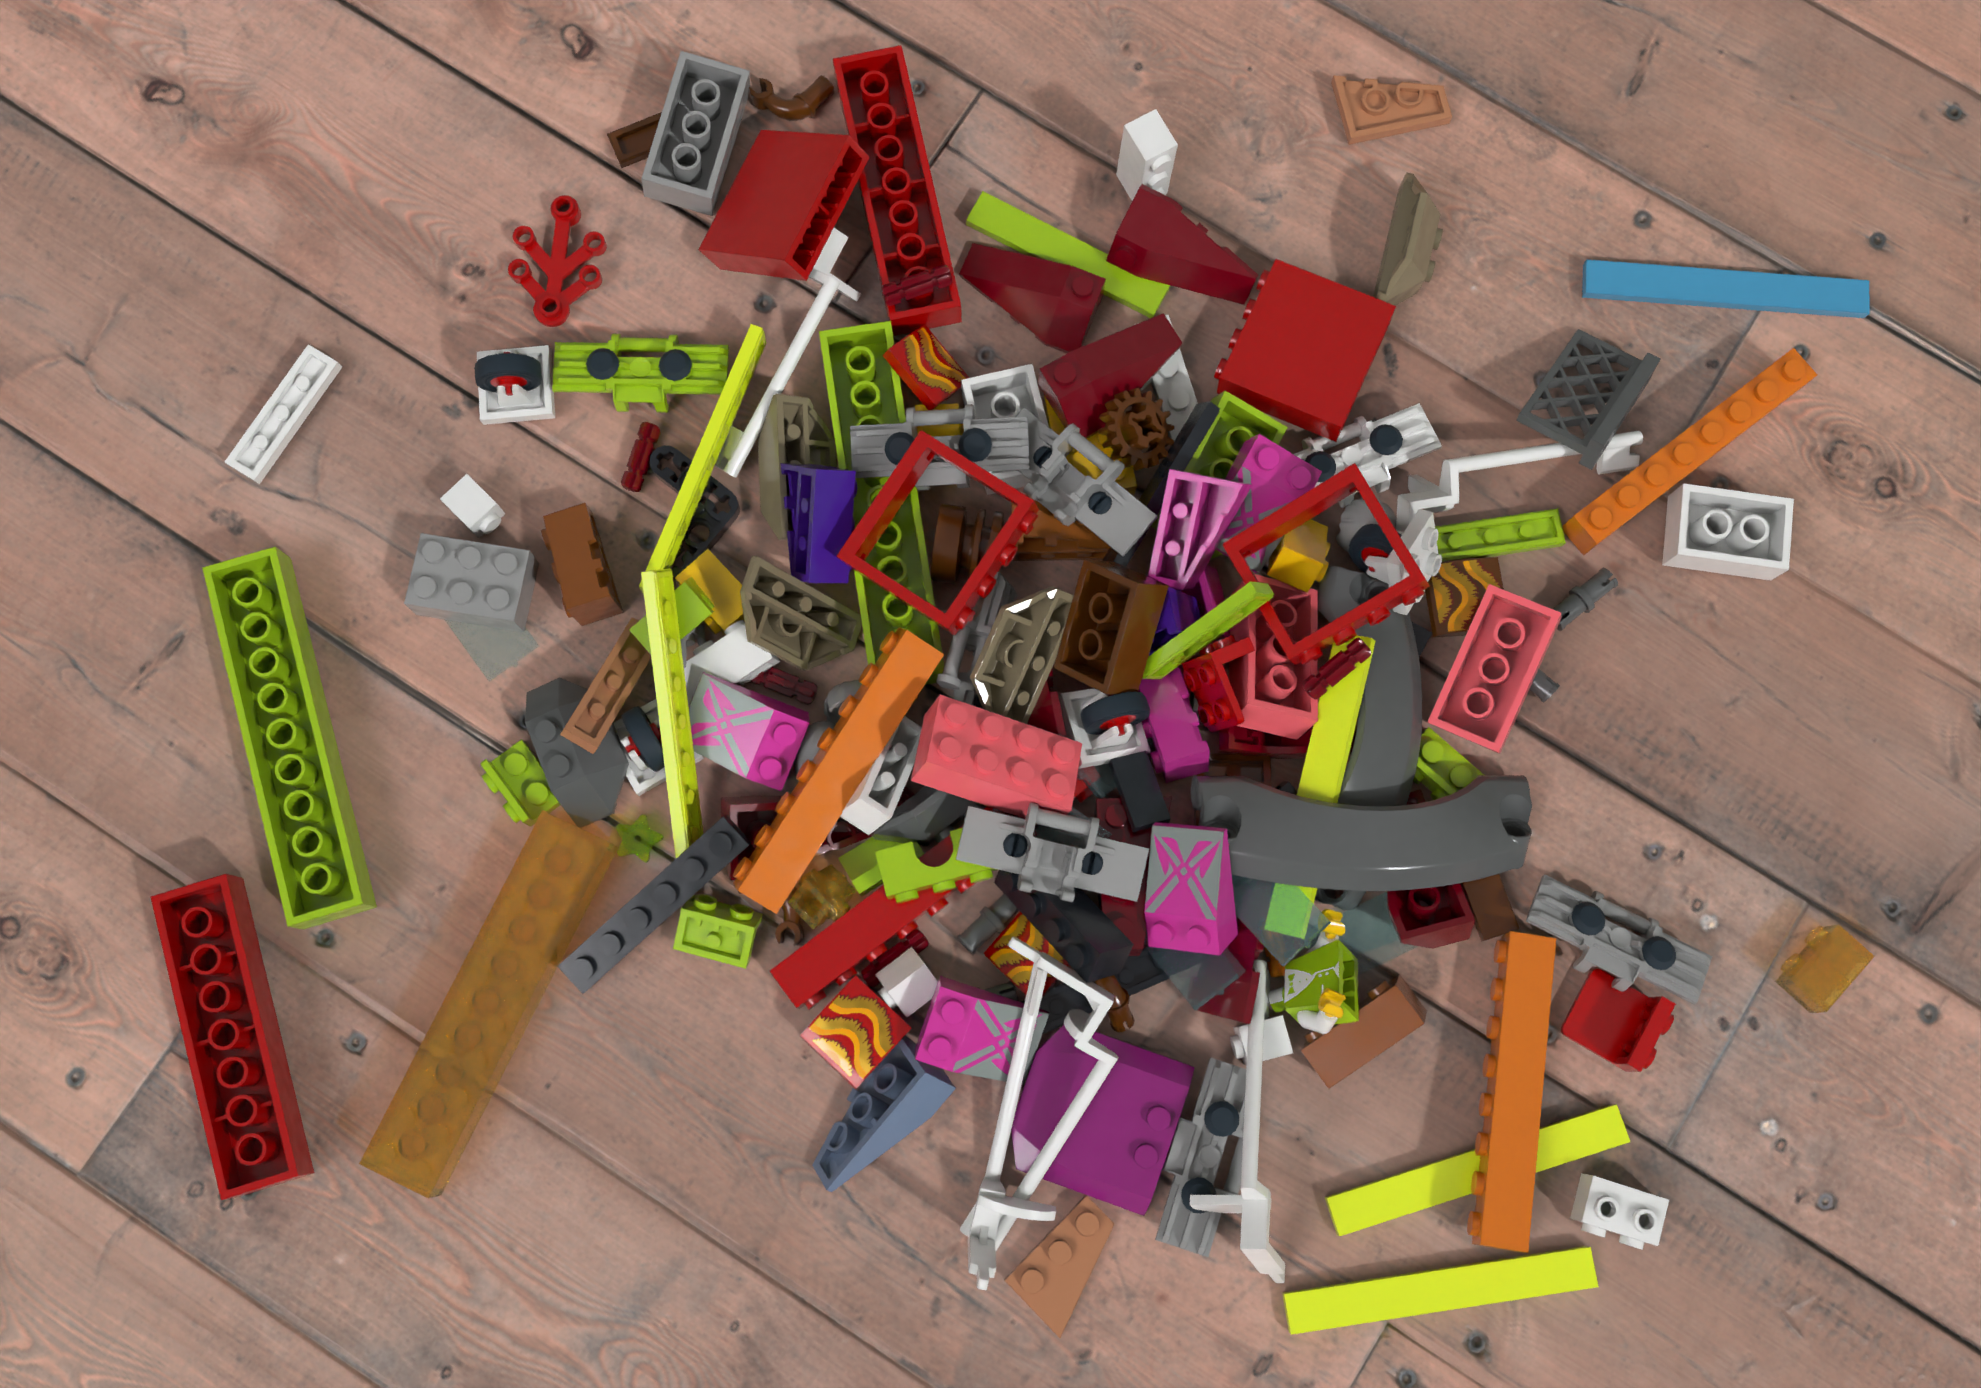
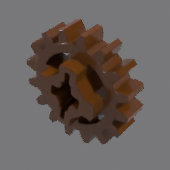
(1136, 429)

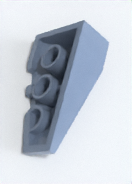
(882, 1112)

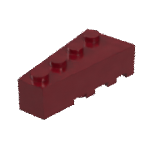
(1124, 913)

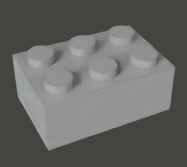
(472, 582)

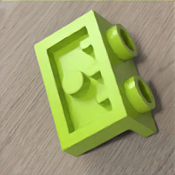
(1442, 767)
(521, 782)
(717, 930)

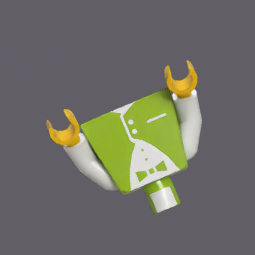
(1322, 982)

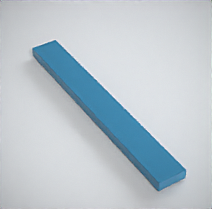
(1725, 289)

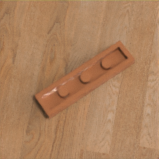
(607, 692)

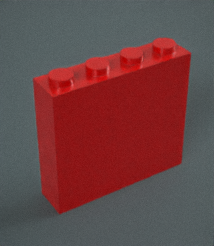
(784, 203)
(1304, 348)

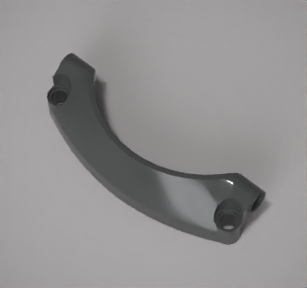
(1390, 709)
(1368, 847)

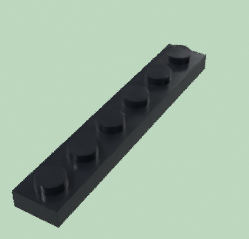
(654, 904)

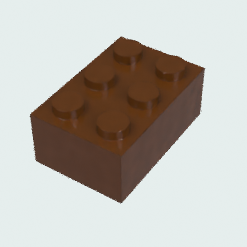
(1110, 627)

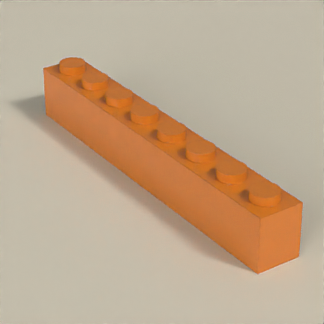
(1688, 451)
(837, 769)
(1513, 1092)

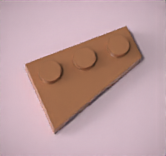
(1385, 110)
(1061, 1264)

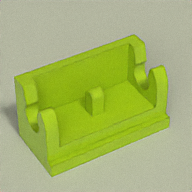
(692, 609)

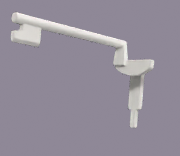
(739, 443)
(1443, 497)
(1081, 1028)
(991, 1195)
(1255, 1197)

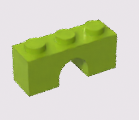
(906, 875)

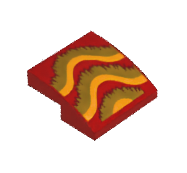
(926, 367)
(1013, 964)
(855, 1032)

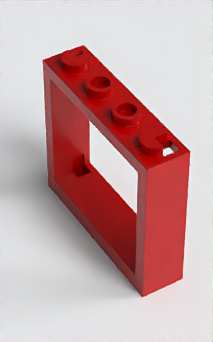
(891, 499)
(1295, 514)

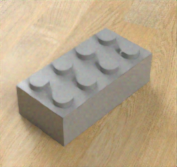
(696, 133)

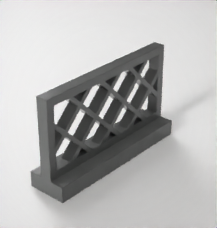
(1610, 416)

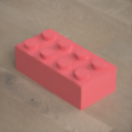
(1495, 668)
(1265, 679)
(995, 759)

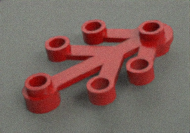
(558, 266)

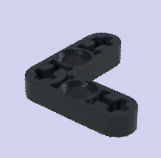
(705, 513)

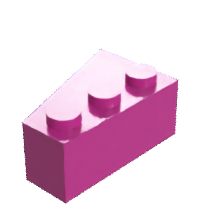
(1192, 524)
(1173, 728)

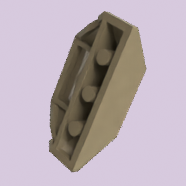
(1408, 244)
(794, 436)
(795, 618)
(1021, 653)

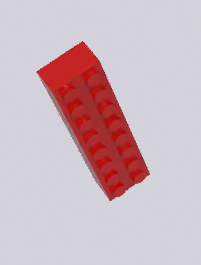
(896, 183)
(231, 1036)

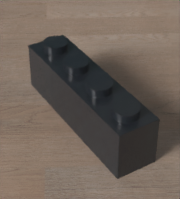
(1073, 928)

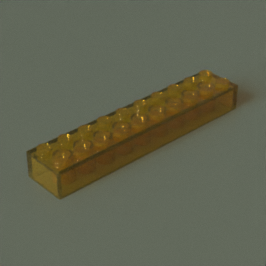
(488, 1006)

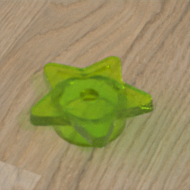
(648, 839)

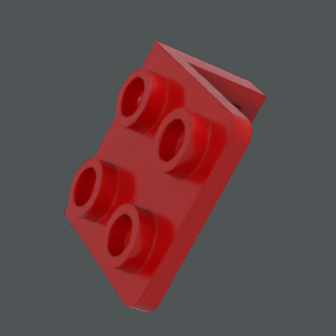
(1210, 683)
(1617, 1023)

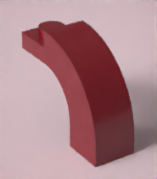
(1258, 743)

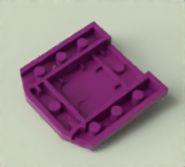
(1122, 1133)

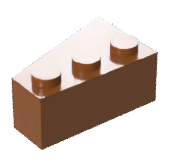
(1055, 541)
(581, 565)
(1384, 1019)

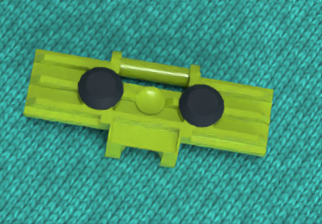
(640, 379)

